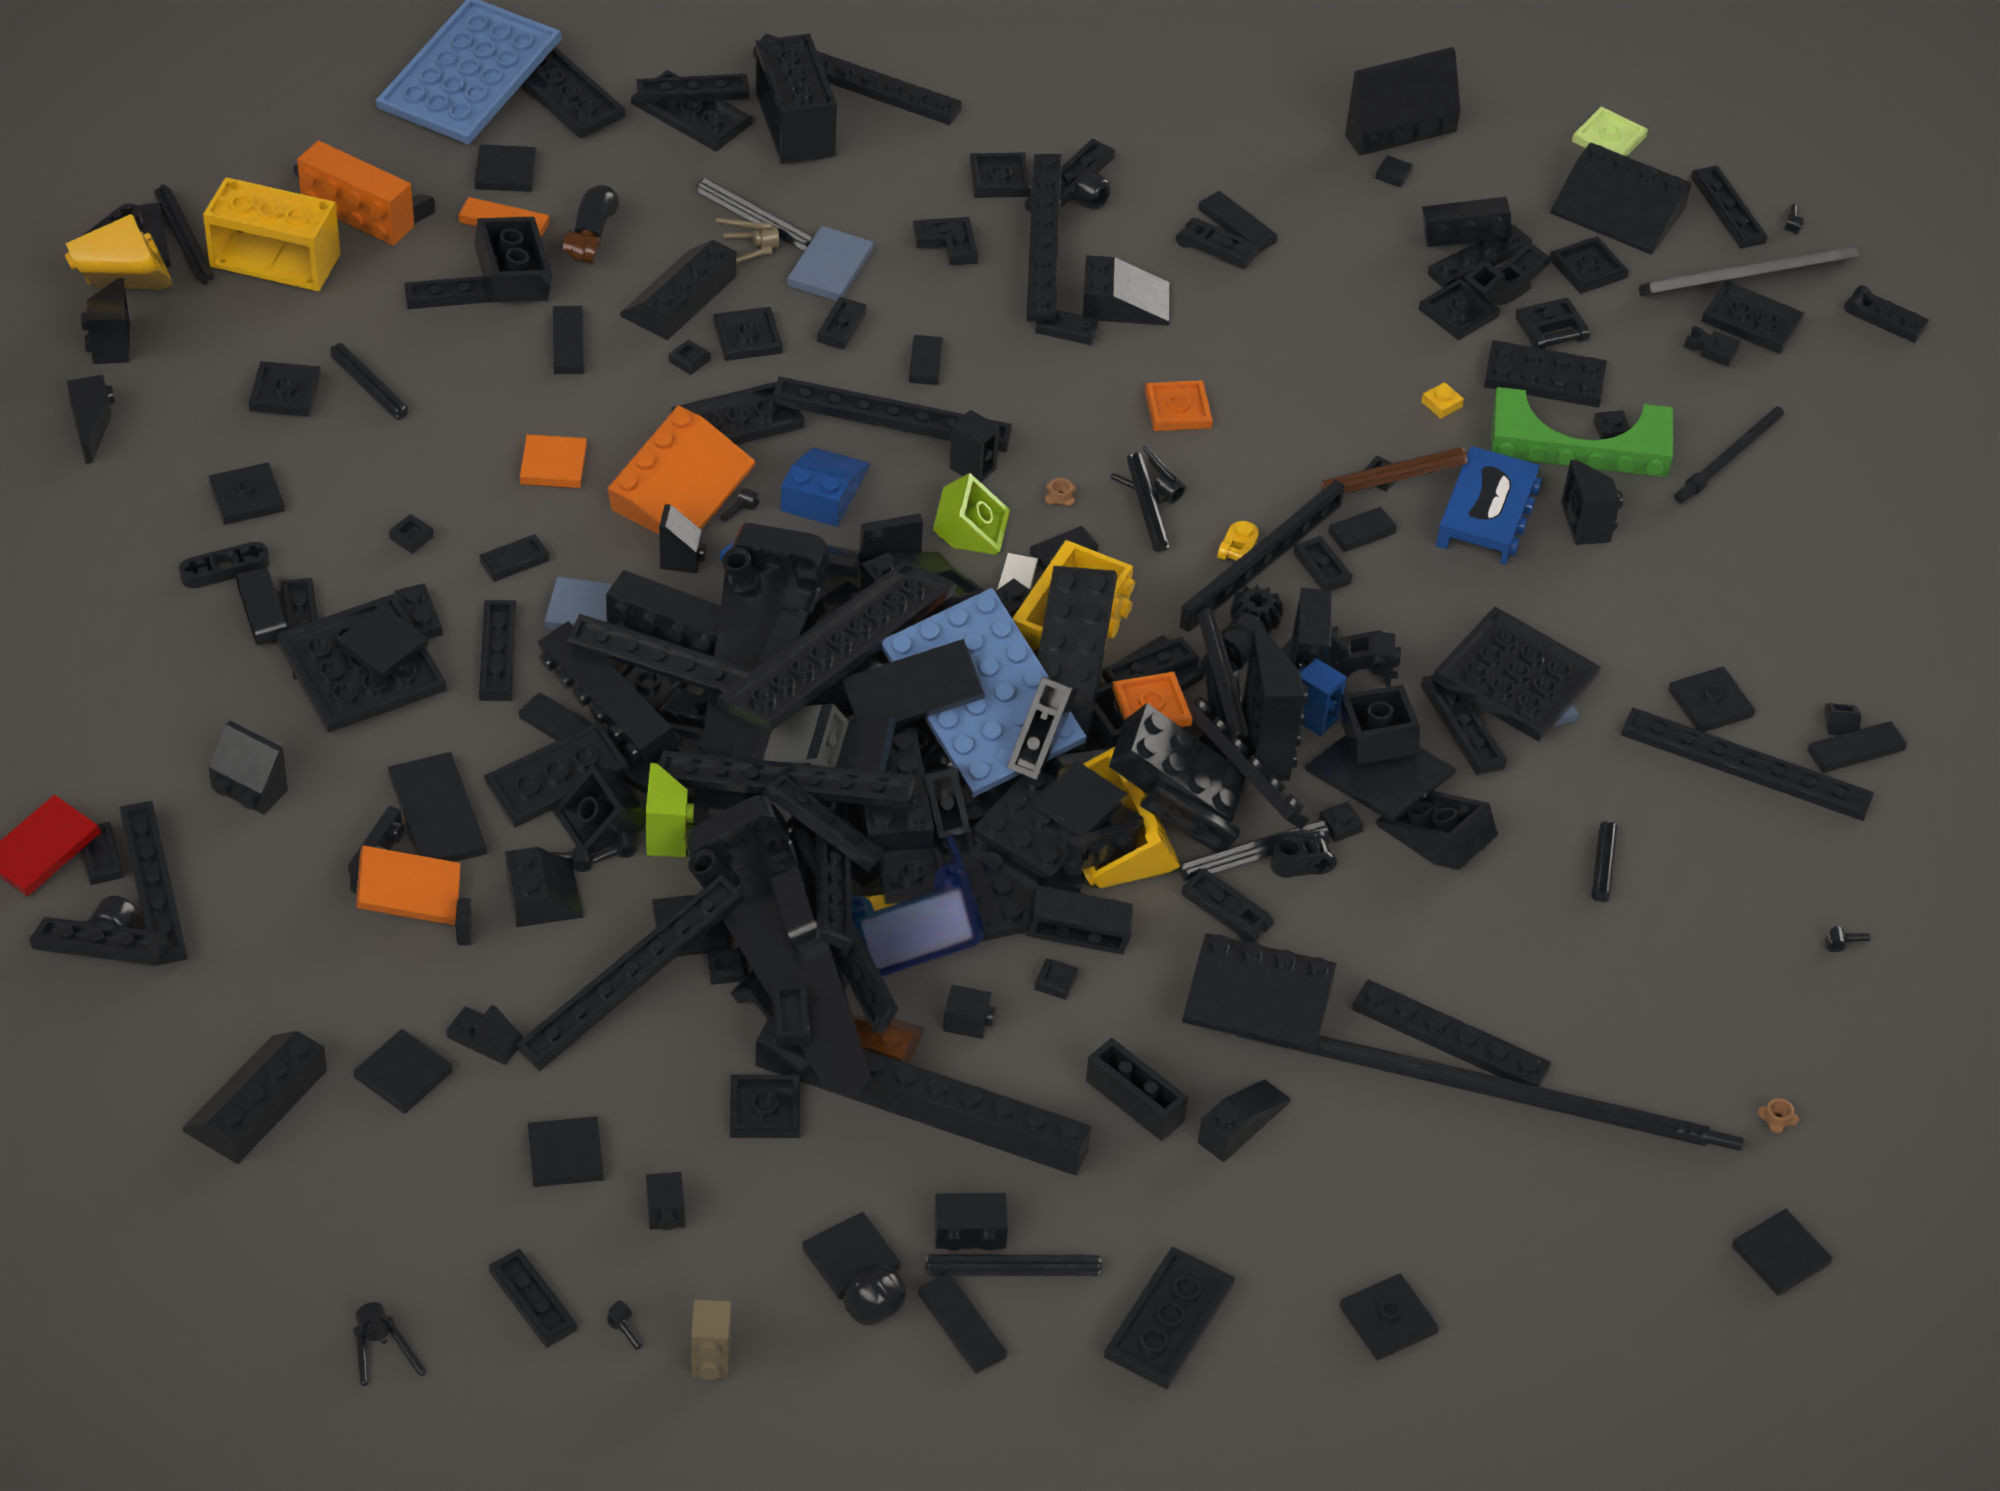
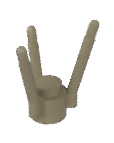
(765, 236)

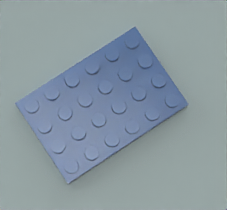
(468, 70)
(985, 731)

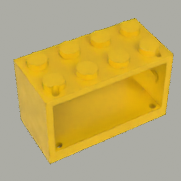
(272, 234)
(1032, 612)

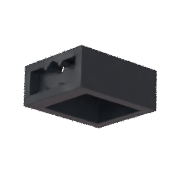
(1312, 627)

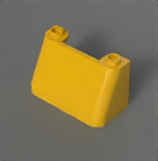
(119, 252)
(1153, 852)

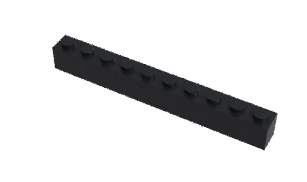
(948, 1105)

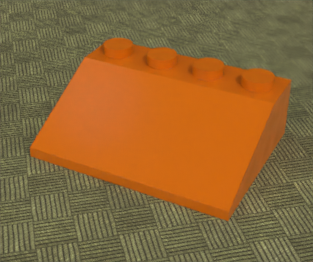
(680, 466)

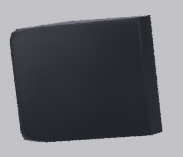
(422, 207)
(1842, 718)

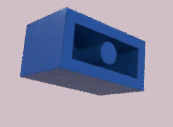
(1324, 696)

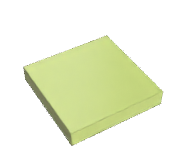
(1611, 132)

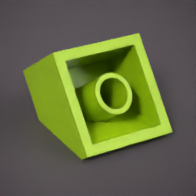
(971, 516)
(666, 814)

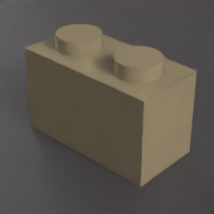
(710, 1339)

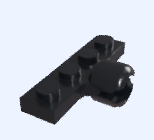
(1082, 179)
(104, 935)

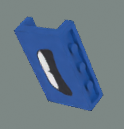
(1490, 502)

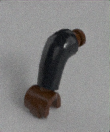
(593, 212)

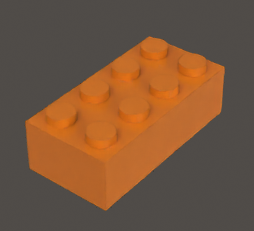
(362, 193)

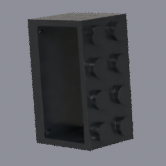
(795, 98)

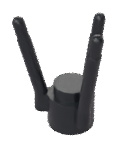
(1167, 484)
(375, 1326)

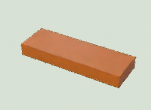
(478, 208)

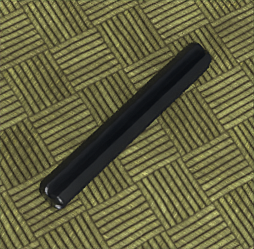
(369, 381)
(1148, 502)

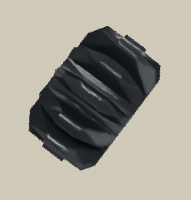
(1260, 604)

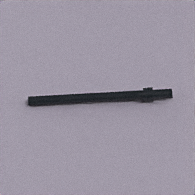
(1698, 481)

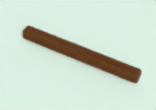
(1400, 470)

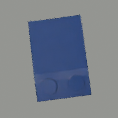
(822, 486)

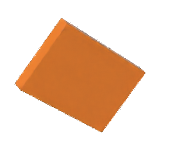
(408, 885)

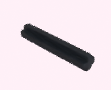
(1604, 861)

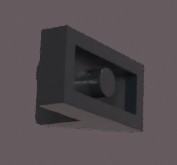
(486, 1034)

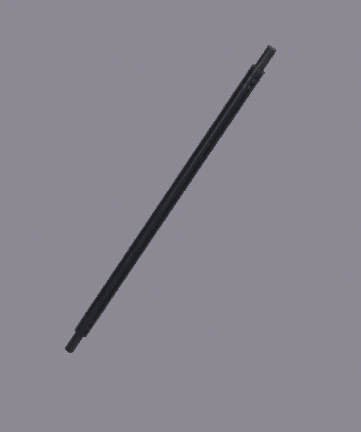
(1521, 1093)

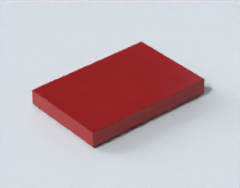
(44, 844)

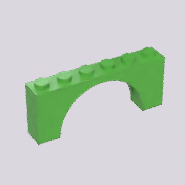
(1640, 450)

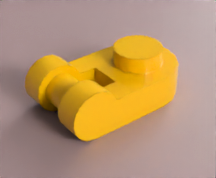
(1238, 541)

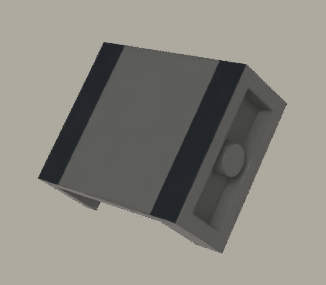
(808, 736)

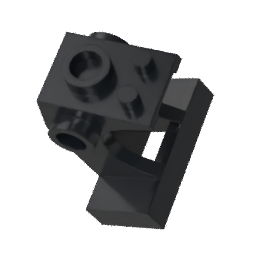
(1378, 653)

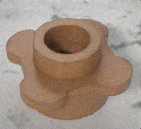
(1060, 492)
(1781, 1108)

